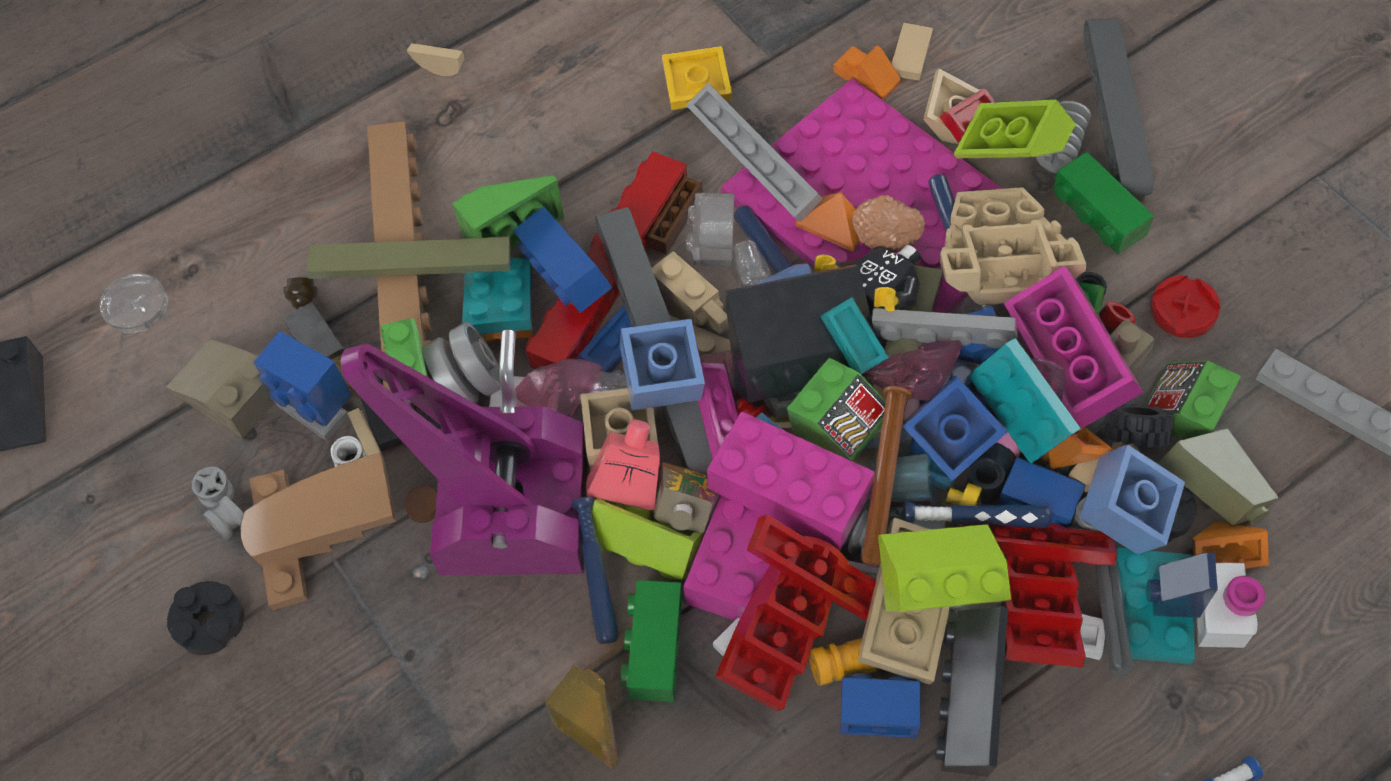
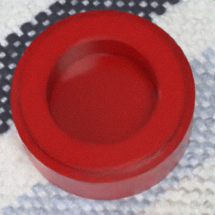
(1114, 314)

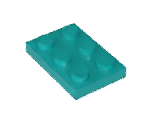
(499, 298)
(1023, 401)
(1149, 635)

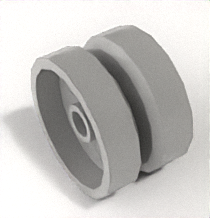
(463, 363)

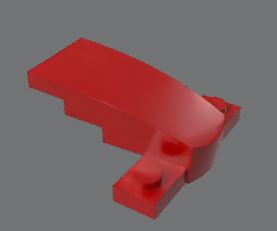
(1043, 588)
(788, 610)

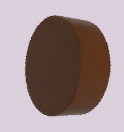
(421, 504)

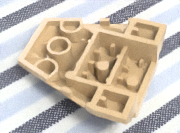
(1003, 245)

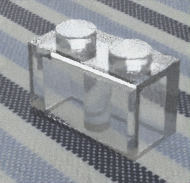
(712, 229)

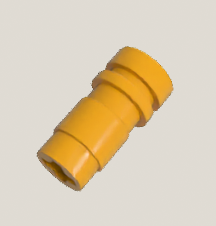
(837, 662)

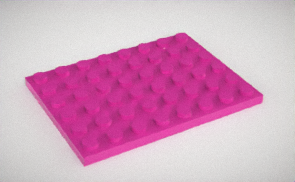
(863, 151)

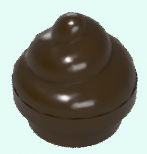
(300, 291)

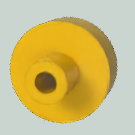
(968, 497)

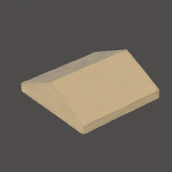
(945, 94)

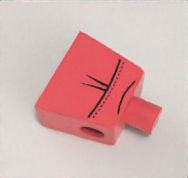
(626, 468)

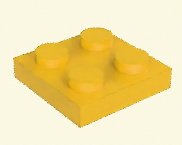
(691, 70)

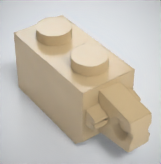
(689, 293)

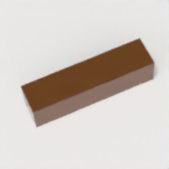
(674, 216)

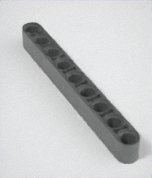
(647, 307)

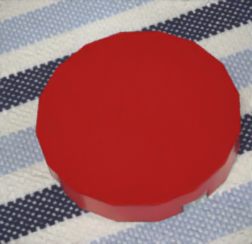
(1185, 306)

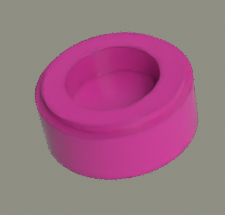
(1244, 596)

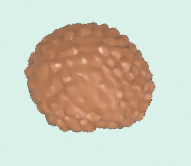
(887, 223)

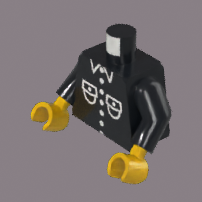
(886, 277)

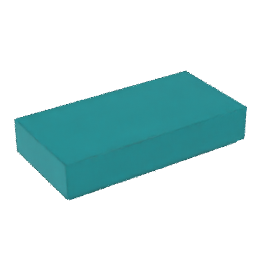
(854, 336)

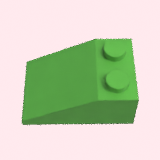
(504, 206)

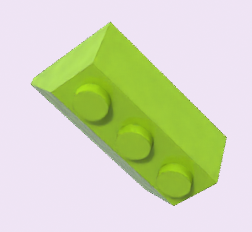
(1016, 130)
(644, 539)
(942, 568)

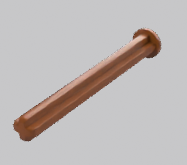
(884, 471)

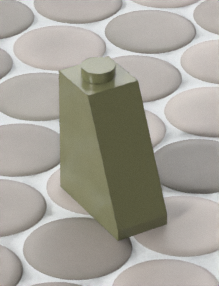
(1221, 476)

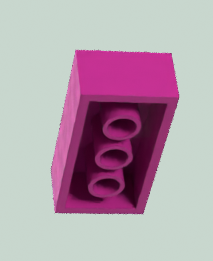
(1066, 330)
(790, 480)
(723, 569)

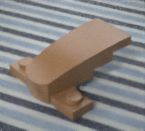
(311, 518)

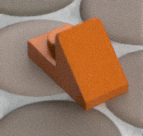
(870, 70)

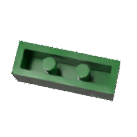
(1102, 203)
(653, 641)

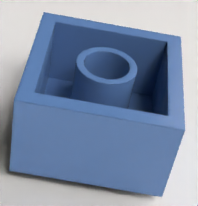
(661, 364)
(1132, 500)

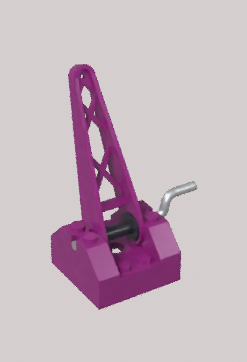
(478, 458)

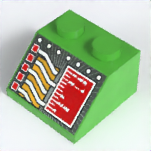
(1194, 394)
(837, 410)

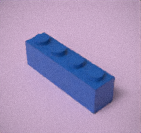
(560, 260)

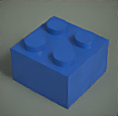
(302, 379)
(954, 427)

